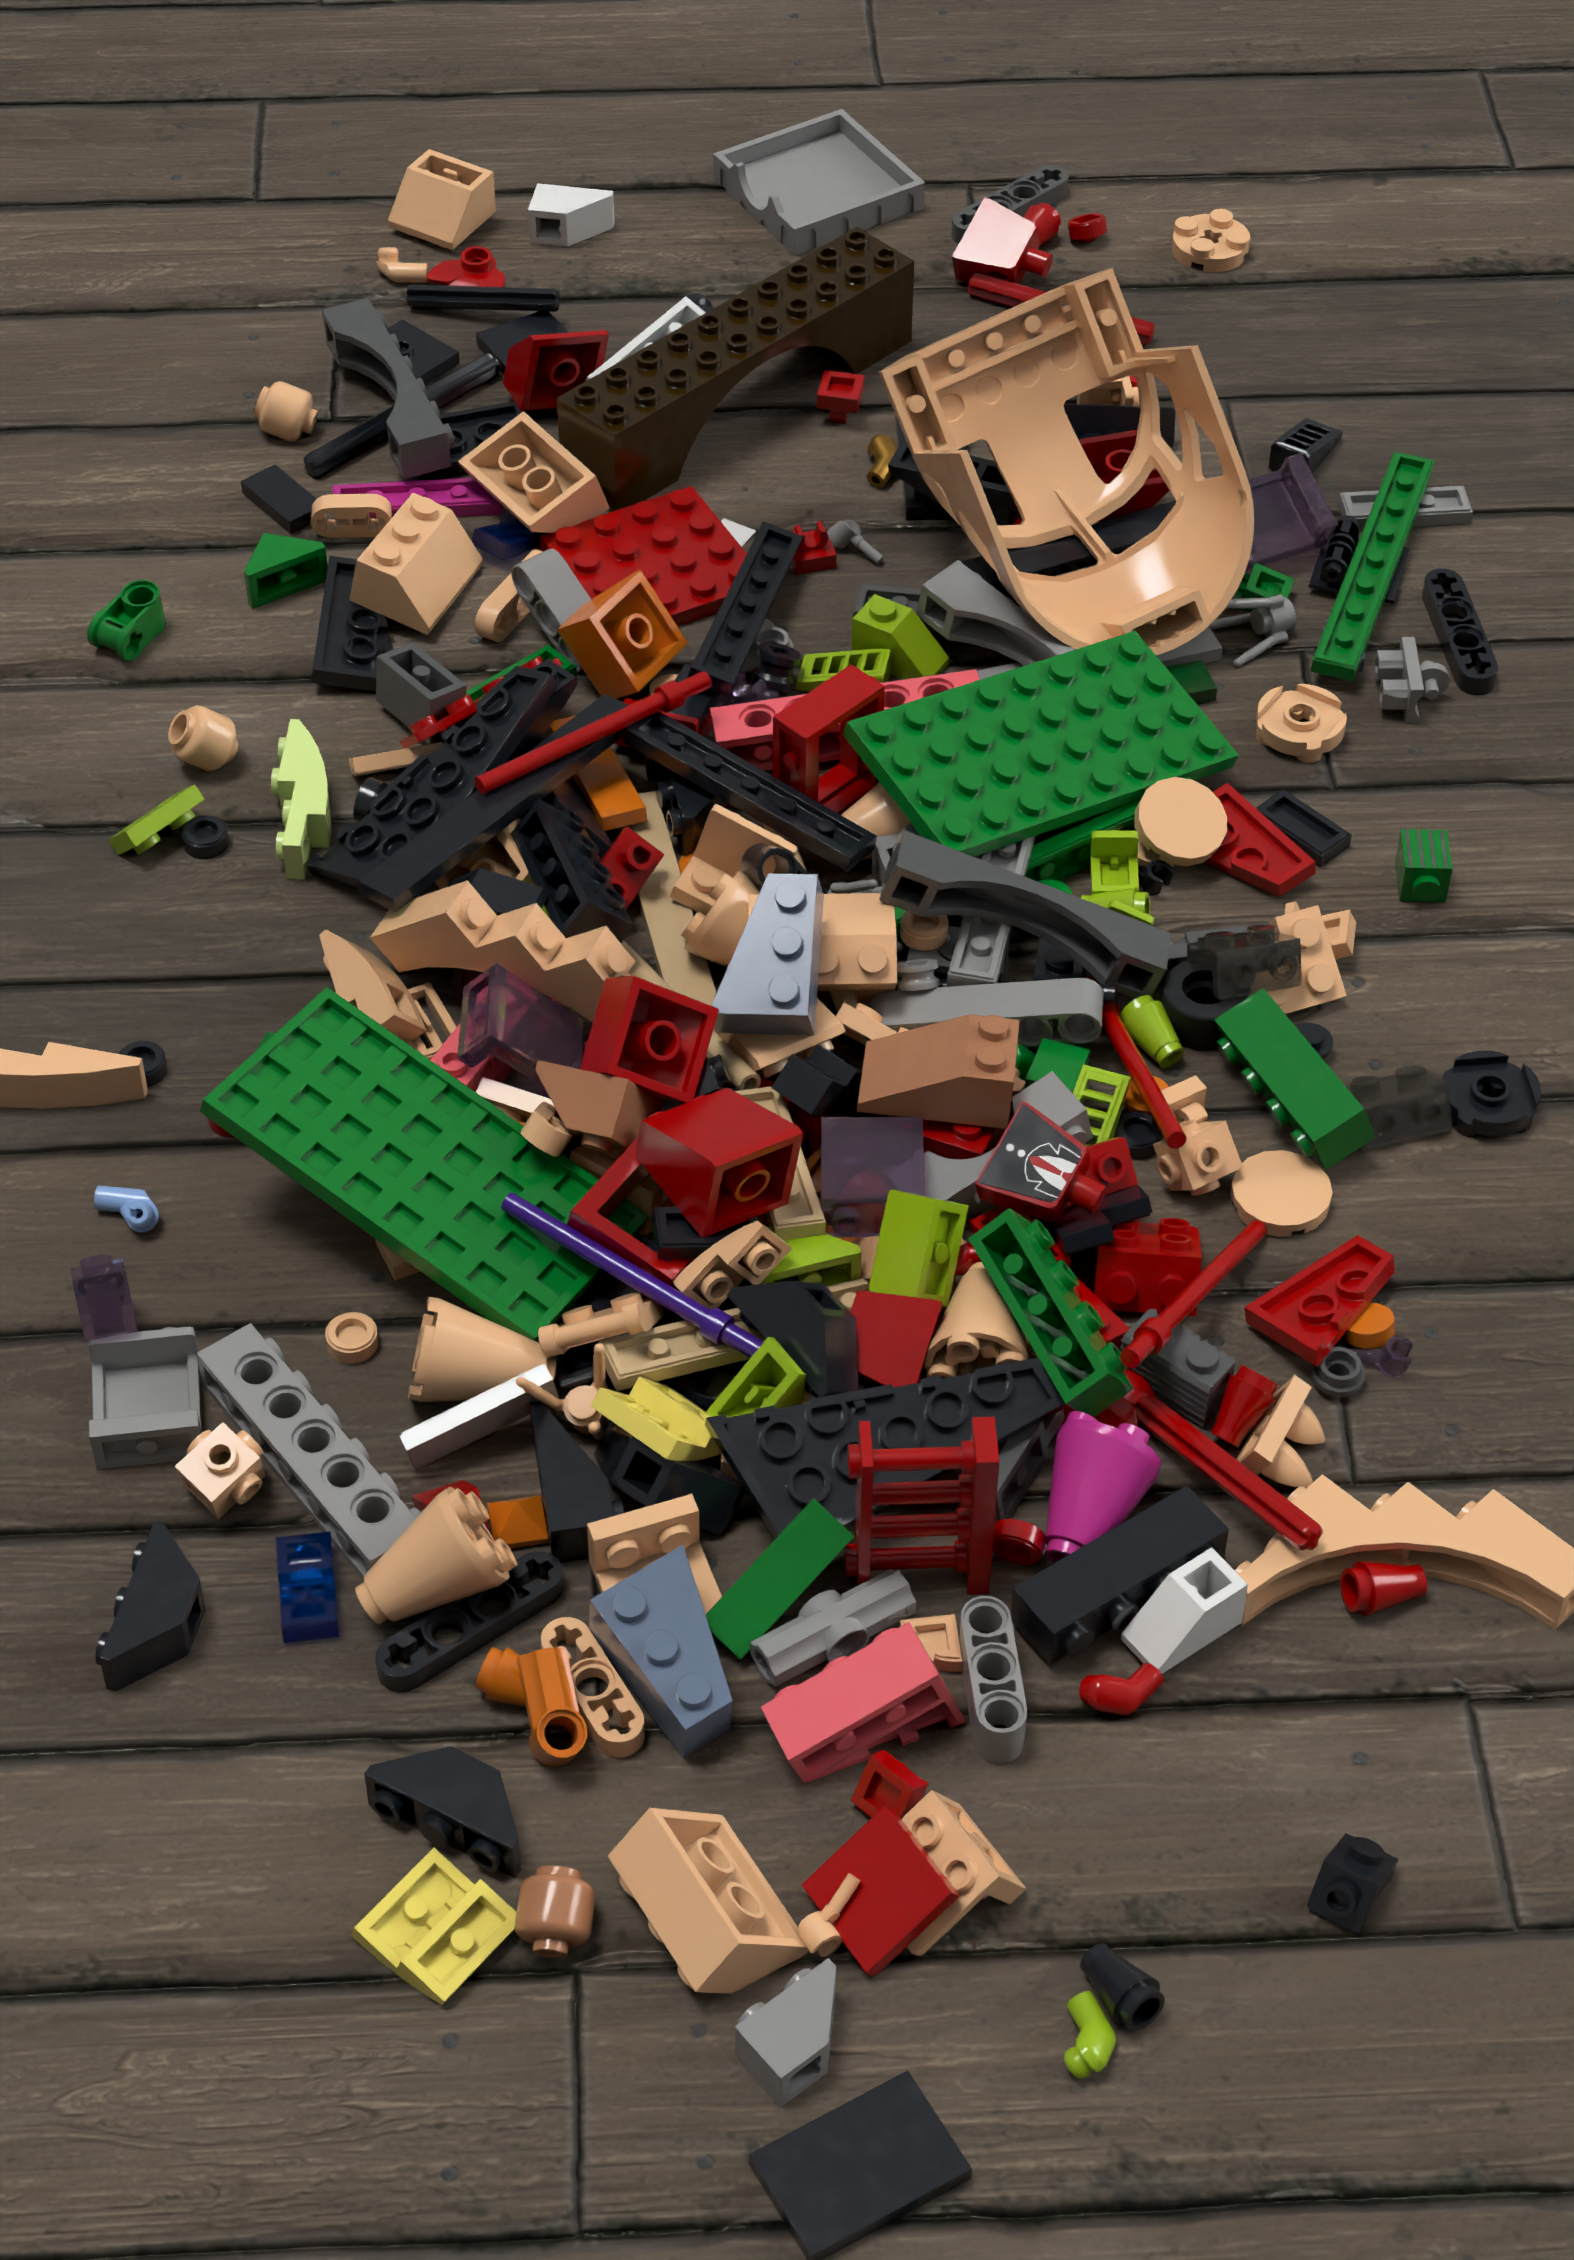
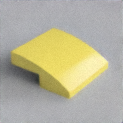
(659, 1420)
(436, 1927)

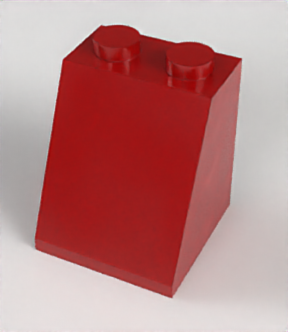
(720, 1158)

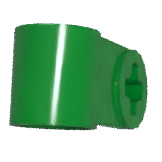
(131, 620)

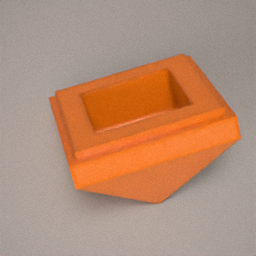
(518, 1521)

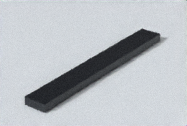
(480, 818)

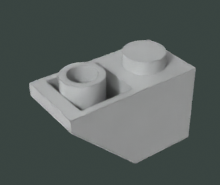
(790, 2036)

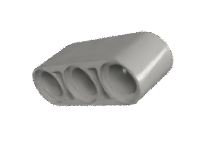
(550, 594)
(989, 1700)

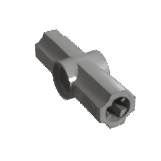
(832, 1627)

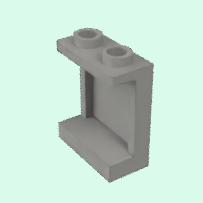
(144, 1397)

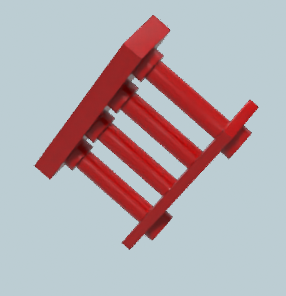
(971, 1523)

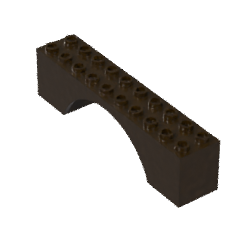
(647, 410)

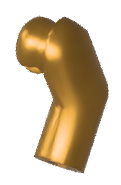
(883, 449)

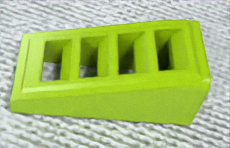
(870, 661)
(1116, 1102)

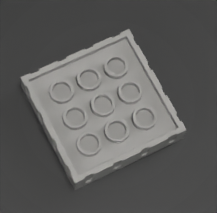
(818, 181)

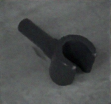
(1155, 876)

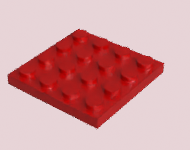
(670, 539)

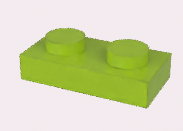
(172, 812)

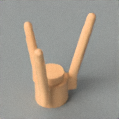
(578, 1401)

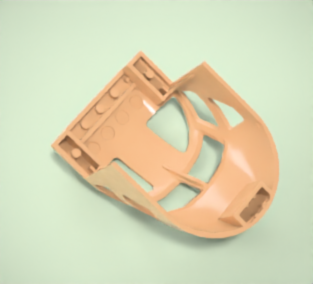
(1010, 389)

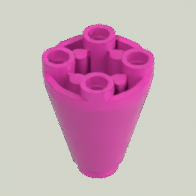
(1095, 1481)

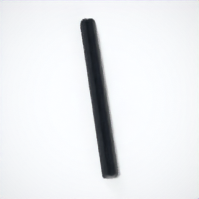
(375, 429)

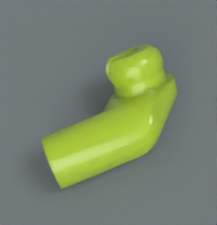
(1095, 2038)

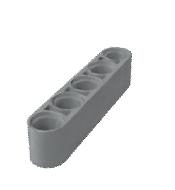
(1047, 1009)

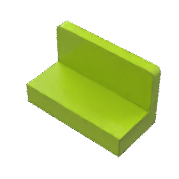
(918, 1246)

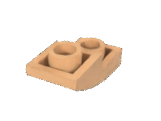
(741, 1255)

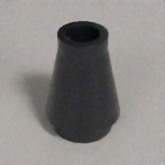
(1125, 1990)

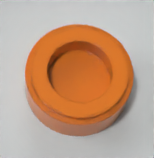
(1372, 1327)

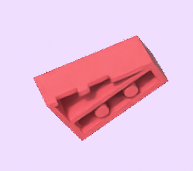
(861, 1703)

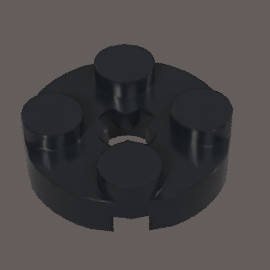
(1491, 1116)

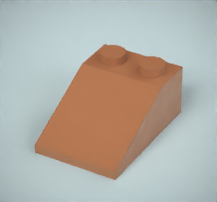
(944, 1072)

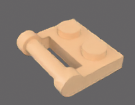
(583, 1325)

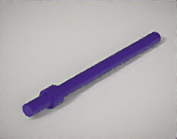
(713, 1323)

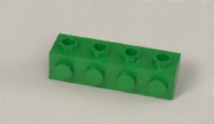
(1294, 1079)
(1050, 1312)

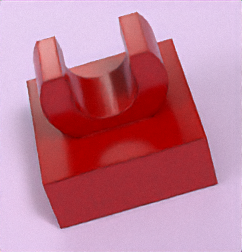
(840, 394)
(814, 552)
(889, 1784)

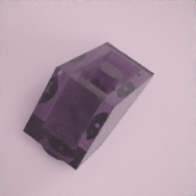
(103, 1297)

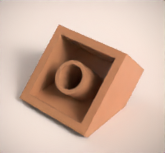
(597, 1106)

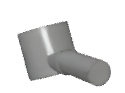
(849, 531)

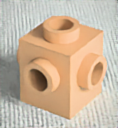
(1201, 1160)
(222, 1469)

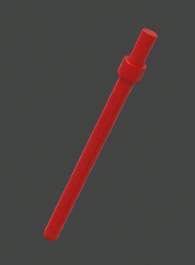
(665, 699)
(1141, 1075)
(1156, 1331)

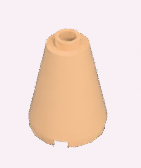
(468, 1355)

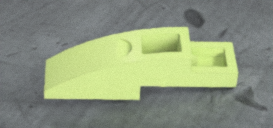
(302, 798)

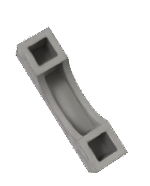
(956, 1178)

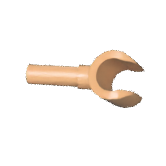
(818, 1929)

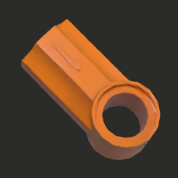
(551, 1700)

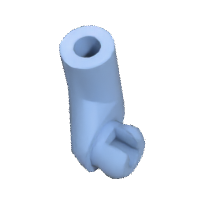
(132, 1203)

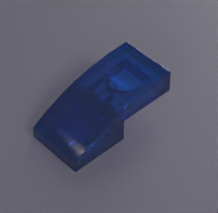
(506, 538)
(307, 1587)

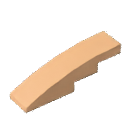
(69, 1078)

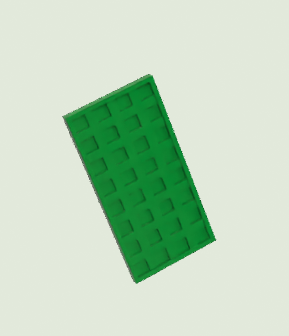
(1039, 745)
(412, 1160)

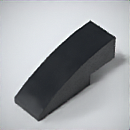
(820, 1084)

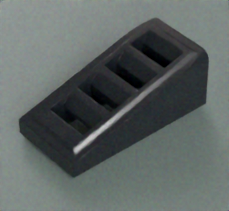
(1307, 437)

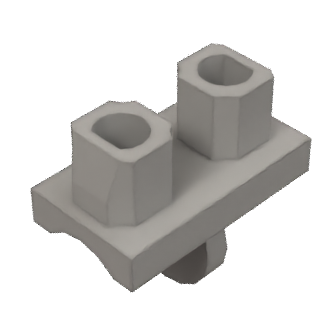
(1406, 680)

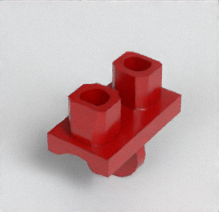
(630, 863)

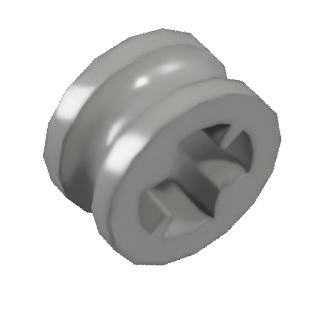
(917, 975)

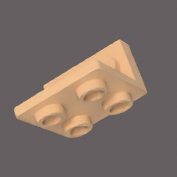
(720, 852)
(639, 1537)
(963, 1858)

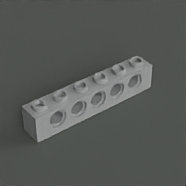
(305, 1446)

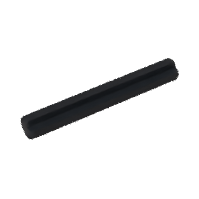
(483, 298)

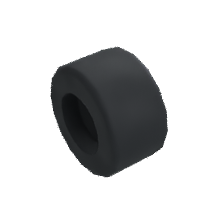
(1192, 1006)

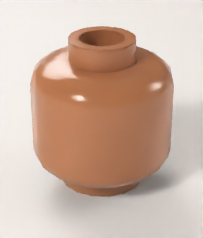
(554, 1911)

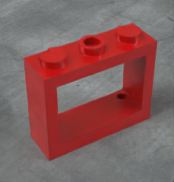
(797, 734)
(598, 1204)

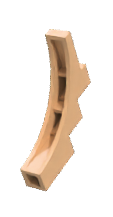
(463, 932)
(1483, 1547)

